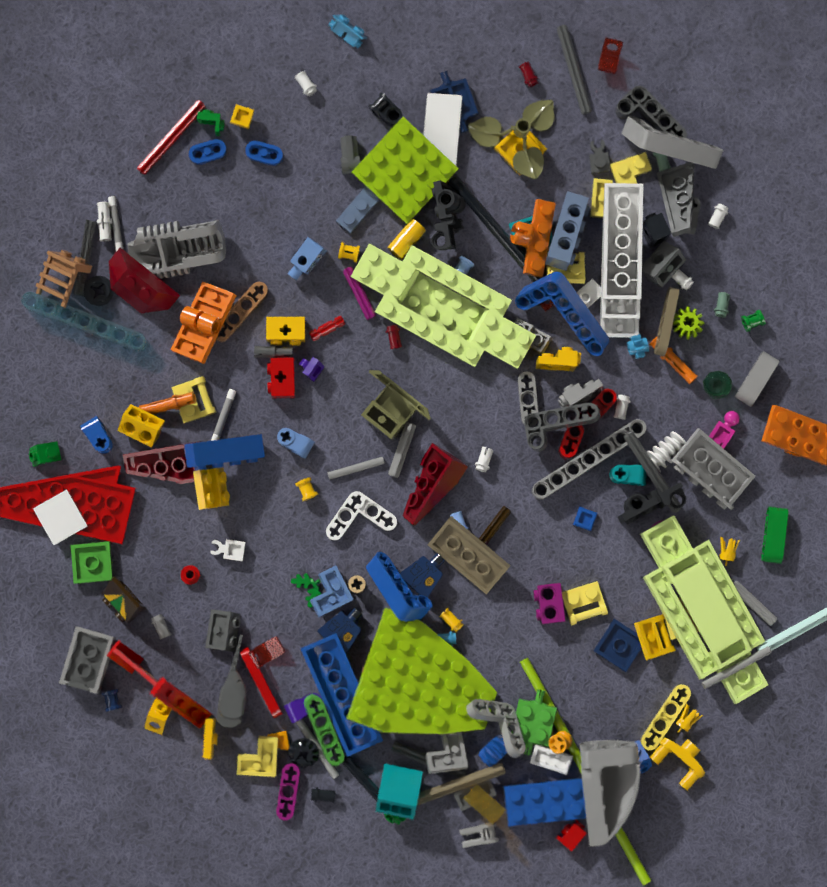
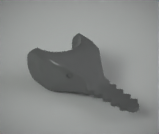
(232, 696)

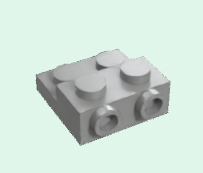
(576, 395)

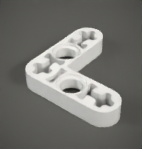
(362, 509)

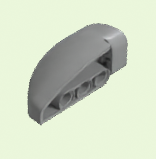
(609, 785)

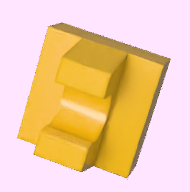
(242, 116)

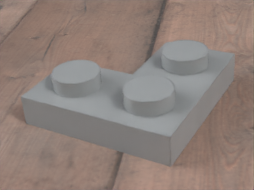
(453, 756)

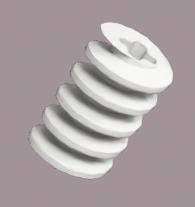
(666, 450)

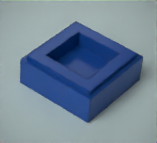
(585, 518)

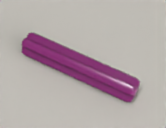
(359, 294)

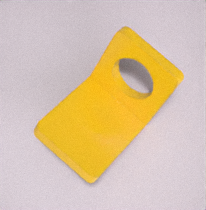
(158, 713)

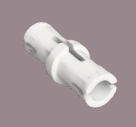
(104, 221)

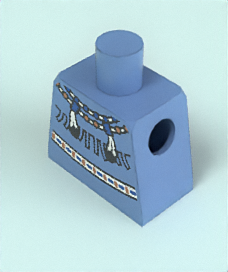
(312, 252)

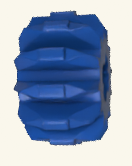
(493, 751)

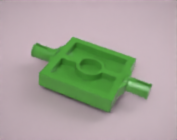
(535, 721)

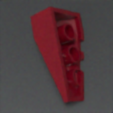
(161, 463)

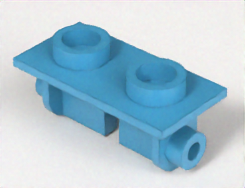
(342, 25)

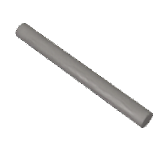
(736, 667)
(308, 734)

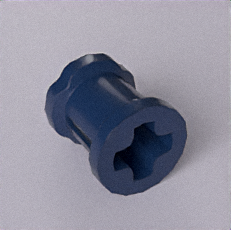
(111, 700)

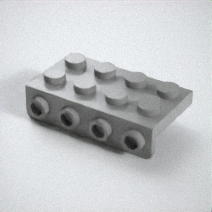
(712, 469)

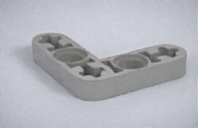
(513, 742)

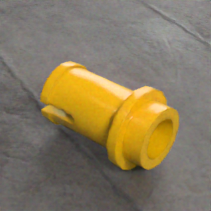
(452, 620)

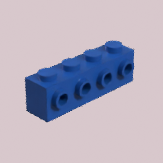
(223, 451)

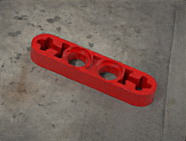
(261, 683)

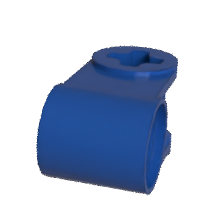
(95, 433)

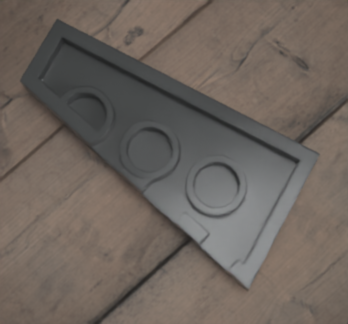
(677, 194)

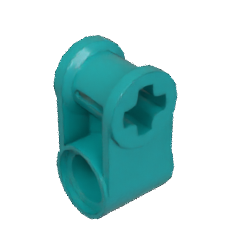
(631, 475)

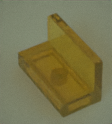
(484, 804)

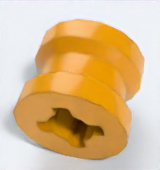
(560, 746)

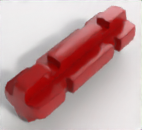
(327, 328)

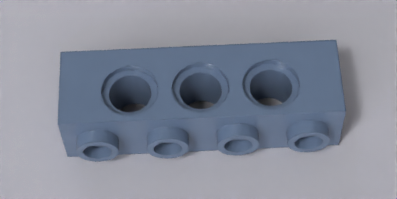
(557, 256)

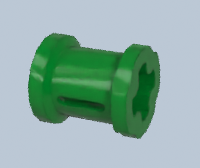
(753, 320)

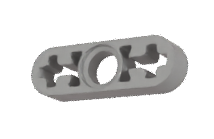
(521, 385)

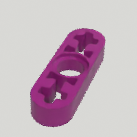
(294, 778)

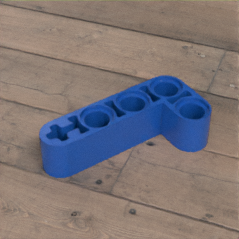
(395, 590)

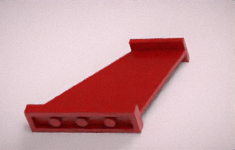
(163, 689)

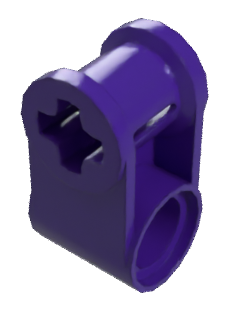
(296, 709)

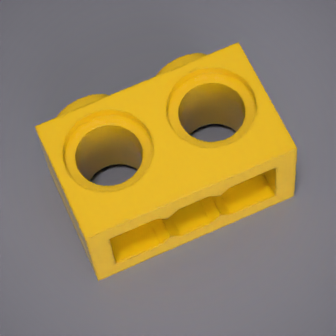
(141, 425)

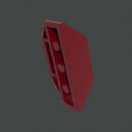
(139, 285)

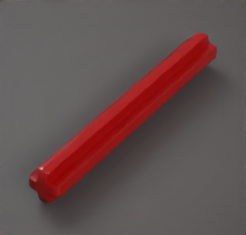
(171, 137)

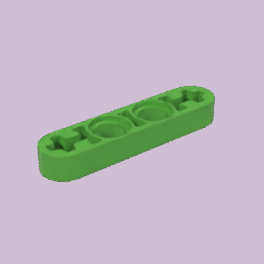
(327, 728)

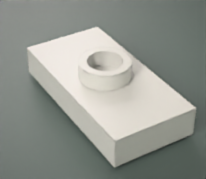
(590, 293)
(548, 759)

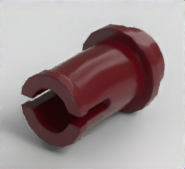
(528, 74)
(394, 337)

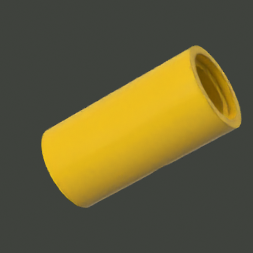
(408, 236)

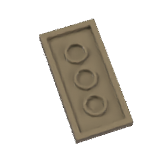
(468, 555)

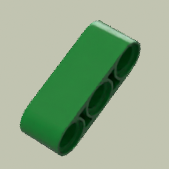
(775, 535)

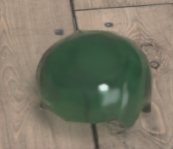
(721, 382)

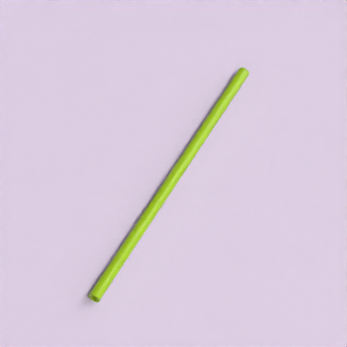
(574, 751)

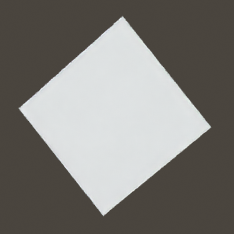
(60, 517)

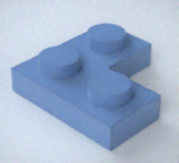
(335, 595)

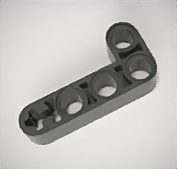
(653, 118)
(562, 422)

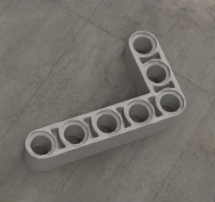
(670, 145)

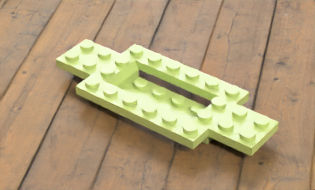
(440, 313)
(710, 602)

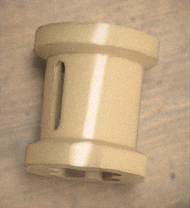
(351, 582)

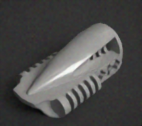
(178, 248)

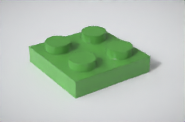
(91, 562)

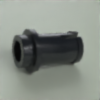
(322, 795)

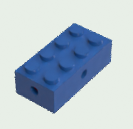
(544, 802)

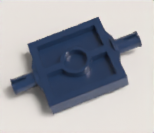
(459, 87)

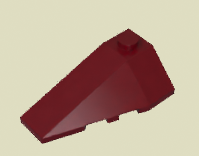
(437, 478)

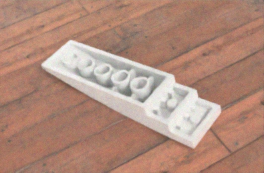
(621, 259)

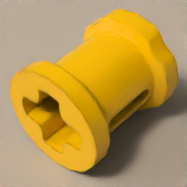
(342, 254)
(306, 489)

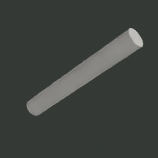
(355, 468)

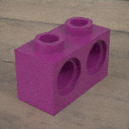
(554, 603)

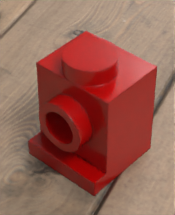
(572, 835)

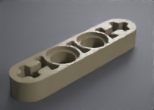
(666, 321)

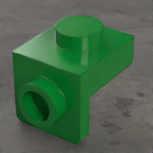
(211, 118)
(44, 453)

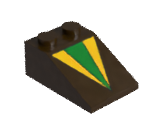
(122, 600)

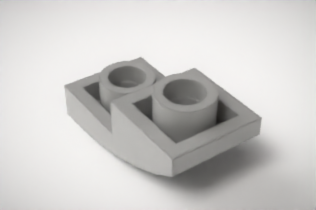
(541, 340)

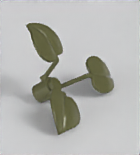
(527, 162)

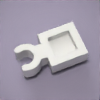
(232, 549)

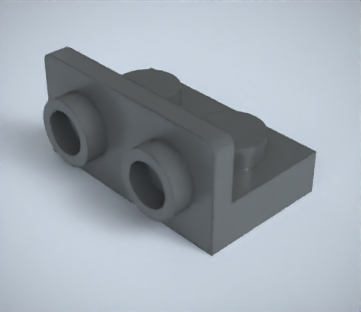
(223, 630)

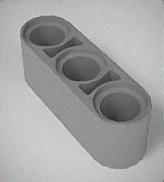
(757, 378)

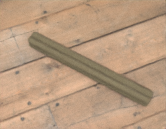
(461, 783)

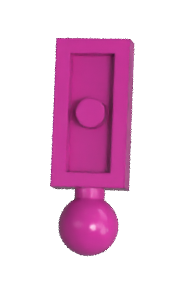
(722, 431)

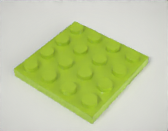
(404, 169)

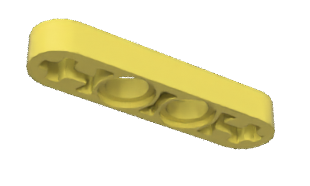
(668, 719)

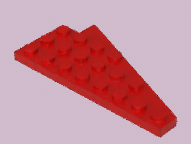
(95, 493)

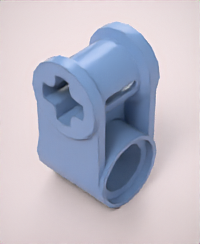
(298, 444)

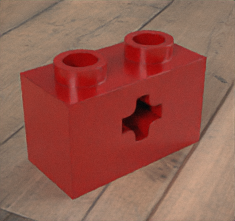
(281, 366)

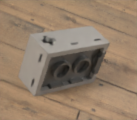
(87, 660)

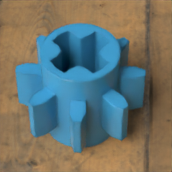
(637, 346)

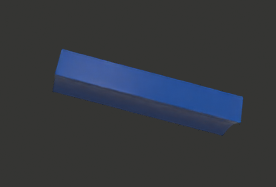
(337, 688)

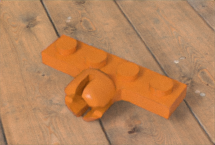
(535, 237)

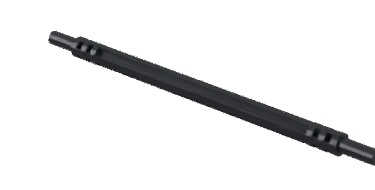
(489, 222)

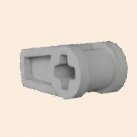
(482, 829)

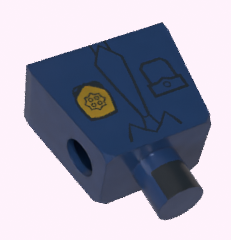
(423, 574)
(344, 626)

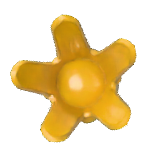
(728, 554)
(687, 721)

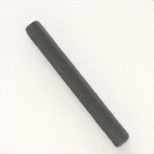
(574, 69)
(649, 466)

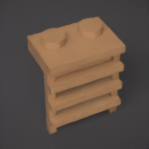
(66, 265)

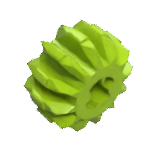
(687, 330)

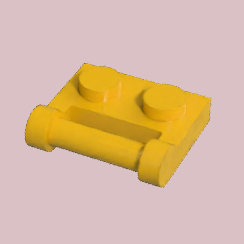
(650, 638)

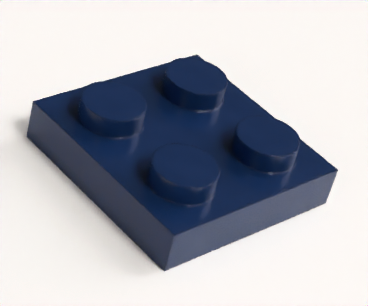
(618, 645)

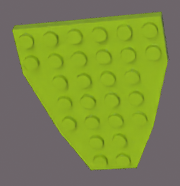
(416, 683)

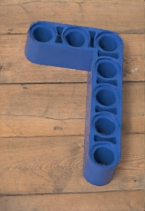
(570, 305)

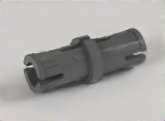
(273, 352)

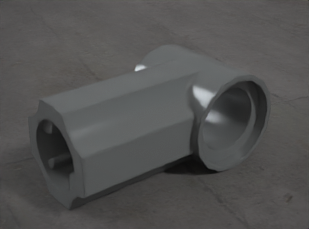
(349, 154)

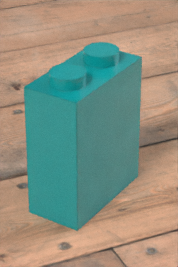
(399, 791)

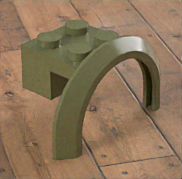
(392, 407)

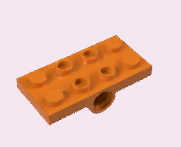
(202, 322)
(796, 434)

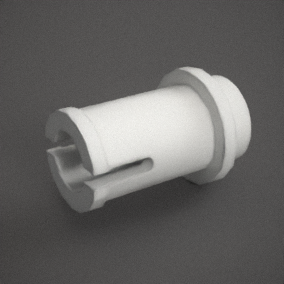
(306, 84)
(718, 216)
(682, 280)
(621, 407)
(484, 459)

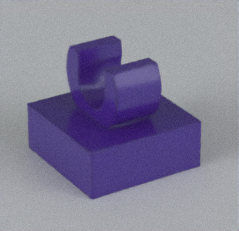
(311, 369)

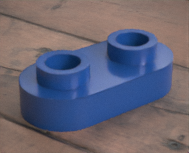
(206, 149)
(264, 153)

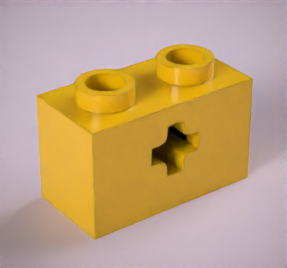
(277, 324)

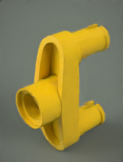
(686, 753)

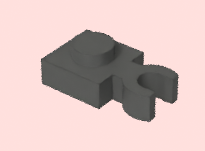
(599, 161)

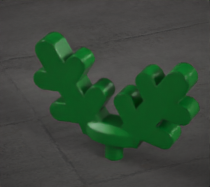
(306, 581)

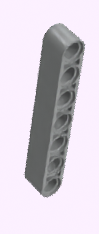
(579, 461)

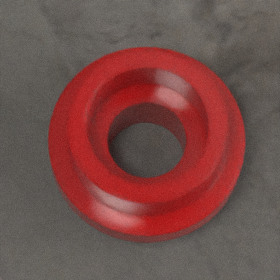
(194, 579)

